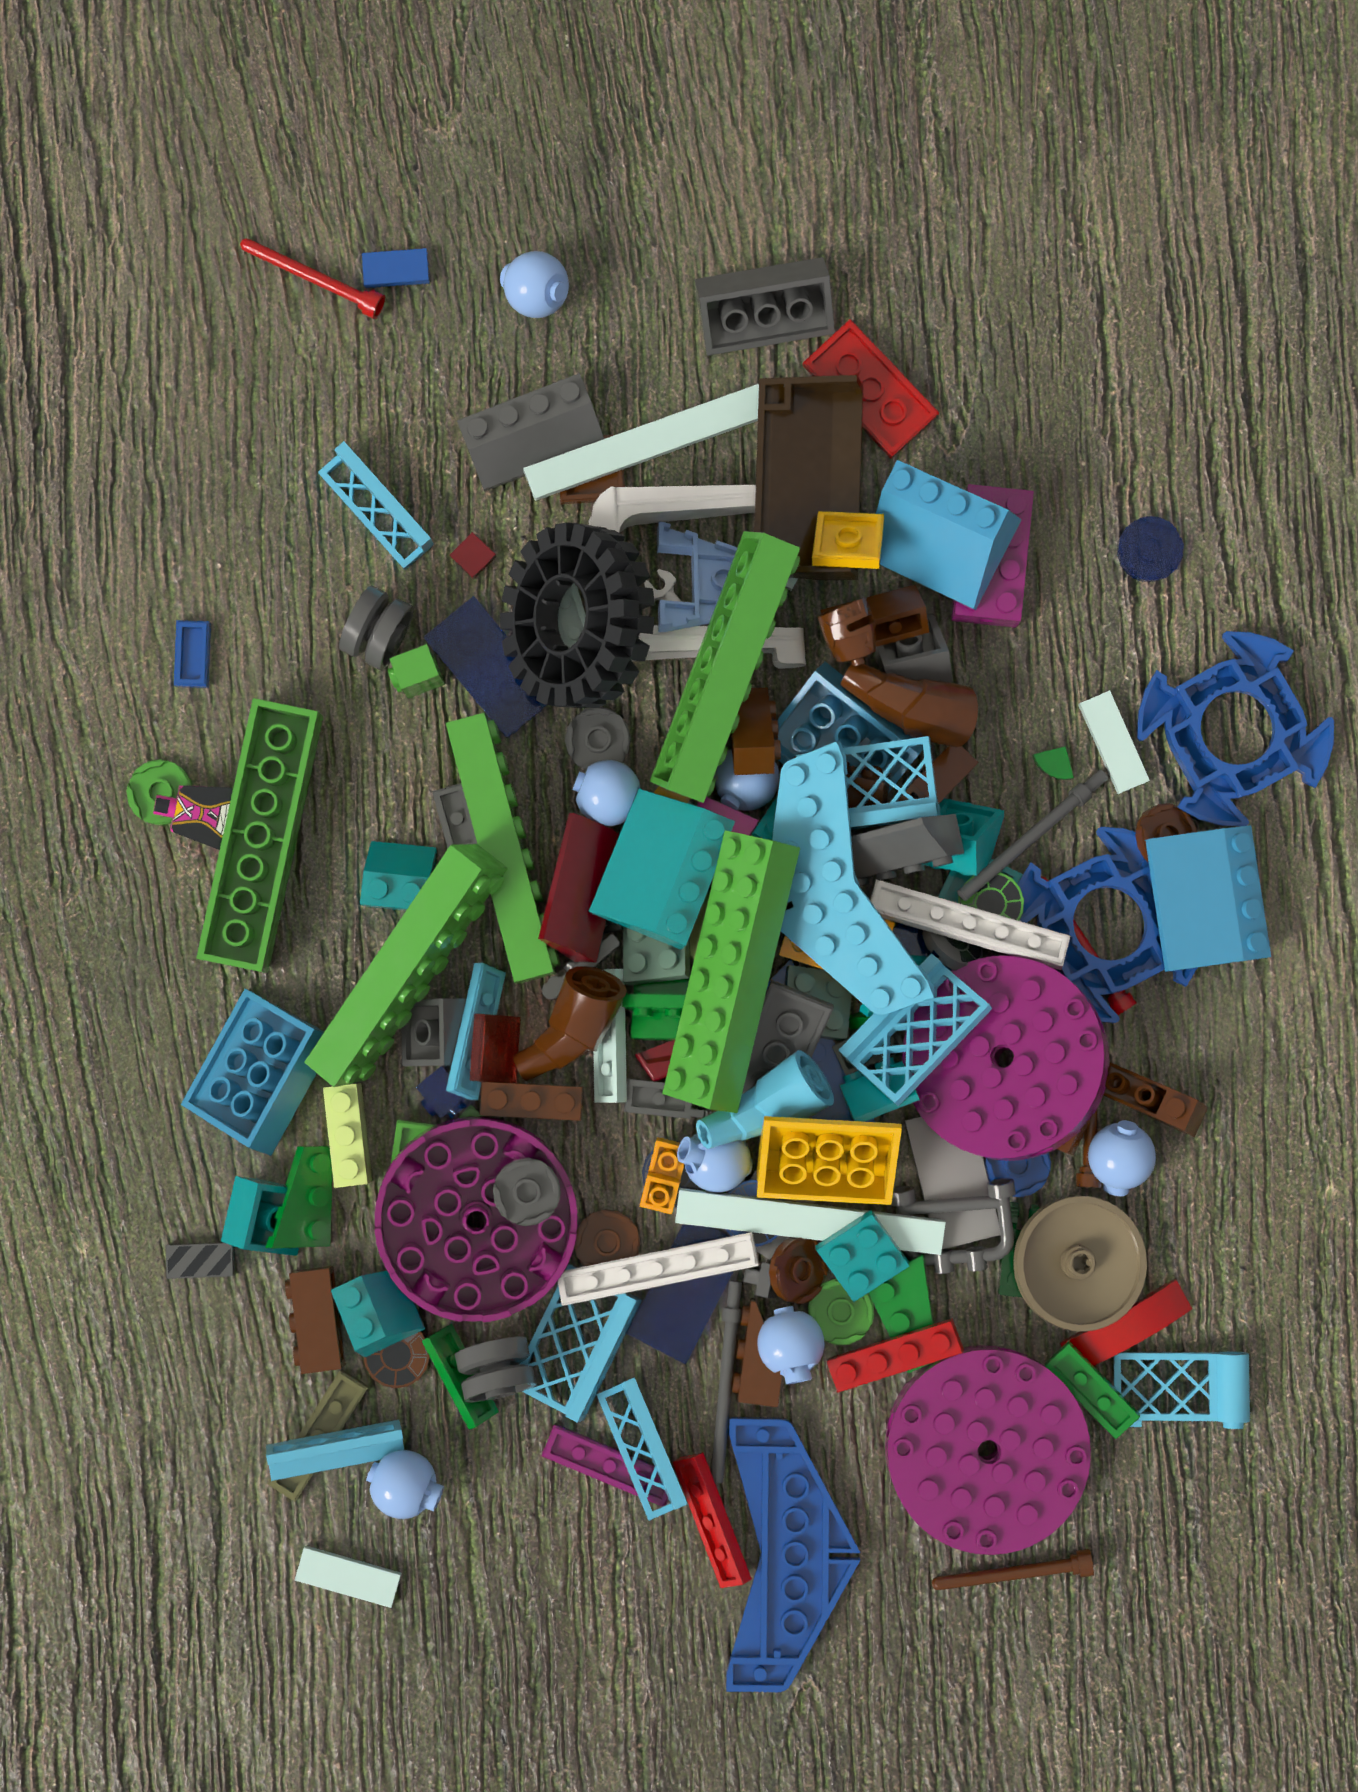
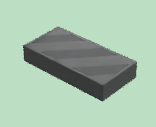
(199, 1260)

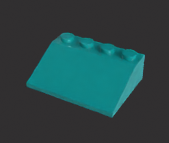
(661, 868)

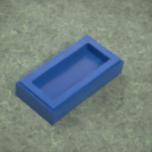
(395, 268)
(192, 654)

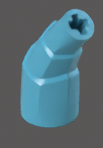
(788, 1090)

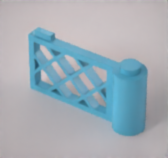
(1226, 1380)

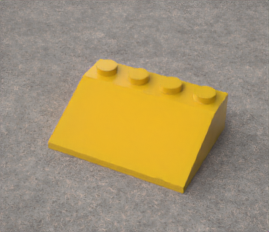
(827, 1160)

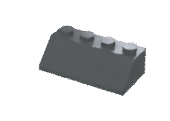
(765, 306)
(529, 430)
(906, 847)

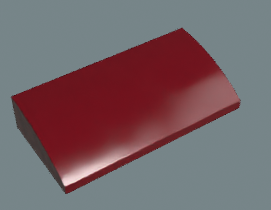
(577, 875)

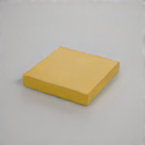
(848, 540)

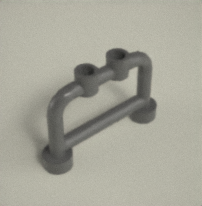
(976, 1256)

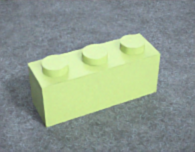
(347, 1135)

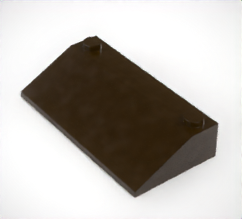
(808, 461)

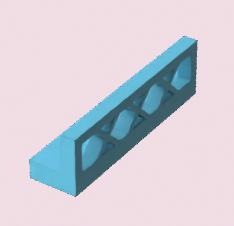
(384, 497)
(653, 1444)
(333, 1450)

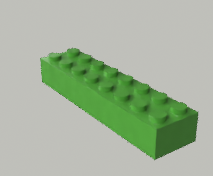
(725, 665)
(500, 834)
(260, 835)
(406, 964)
(731, 971)

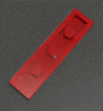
(895, 1355)
(712, 1520)

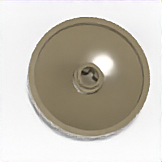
(1080, 1263)

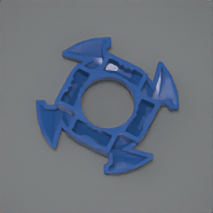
(1211, 778)
(1055, 908)

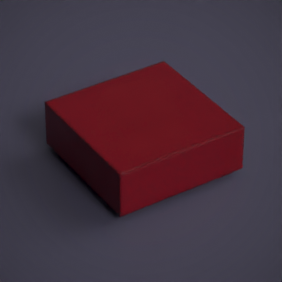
(473, 555)

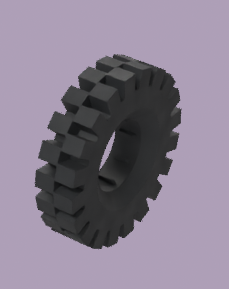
(614, 603)

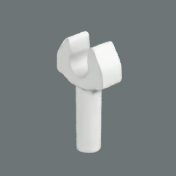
(667, 592)

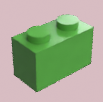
(415, 672)

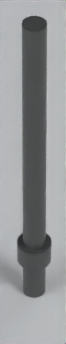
(1077, 797)
(732, 1316)

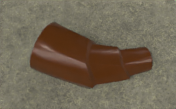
(919, 707)
(578, 1021)

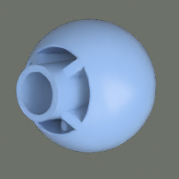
(535, 284)
(606, 791)
(744, 791)
(1121, 1157)
(715, 1168)
(791, 1344)
(404, 1485)

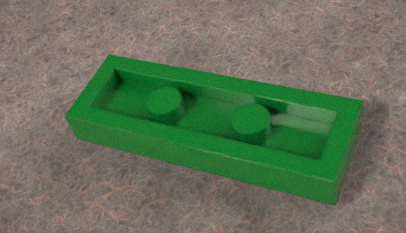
(442, 1349)
(1092, 1390)

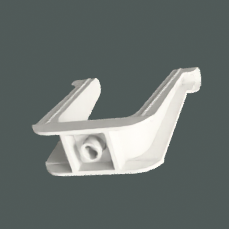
(633, 506)

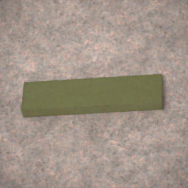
(327, 1417)

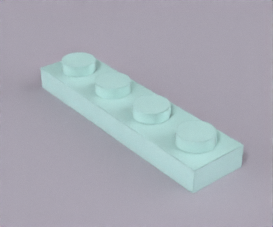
(610, 1059)

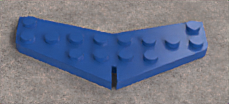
(795, 1576)

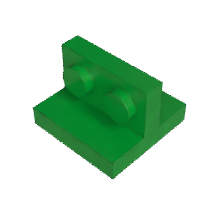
(656, 1009)

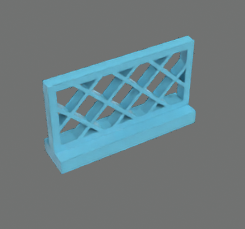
(895, 811)
(880, 1028)
(596, 1364)

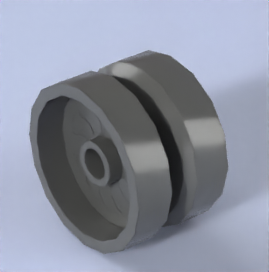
(376, 627)
(495, 1369)

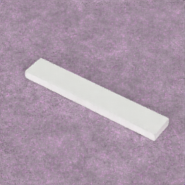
(969, 924)
(658, 1269)

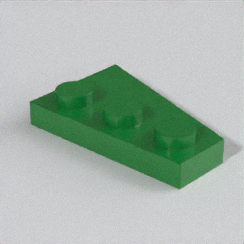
(307, 1205)
(905, 1300)

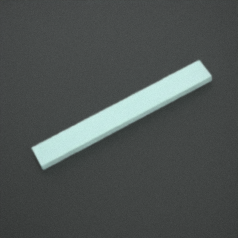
(643, 443)
(800, 1219)

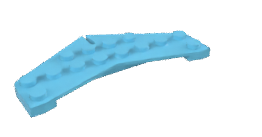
(830, 911)

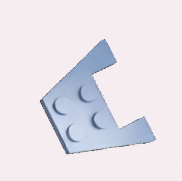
(709, 571)

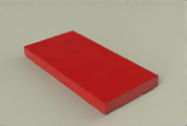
(891, 404)

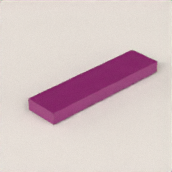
(599, 1462)

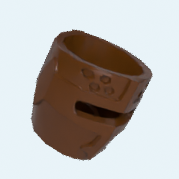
(850, 631)

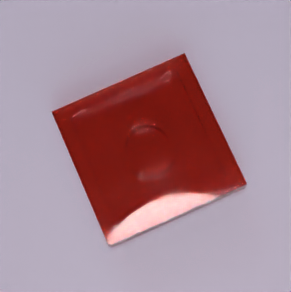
(493, 1048)

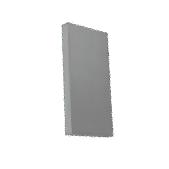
(948, 1174)

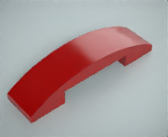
(1140, 1322)

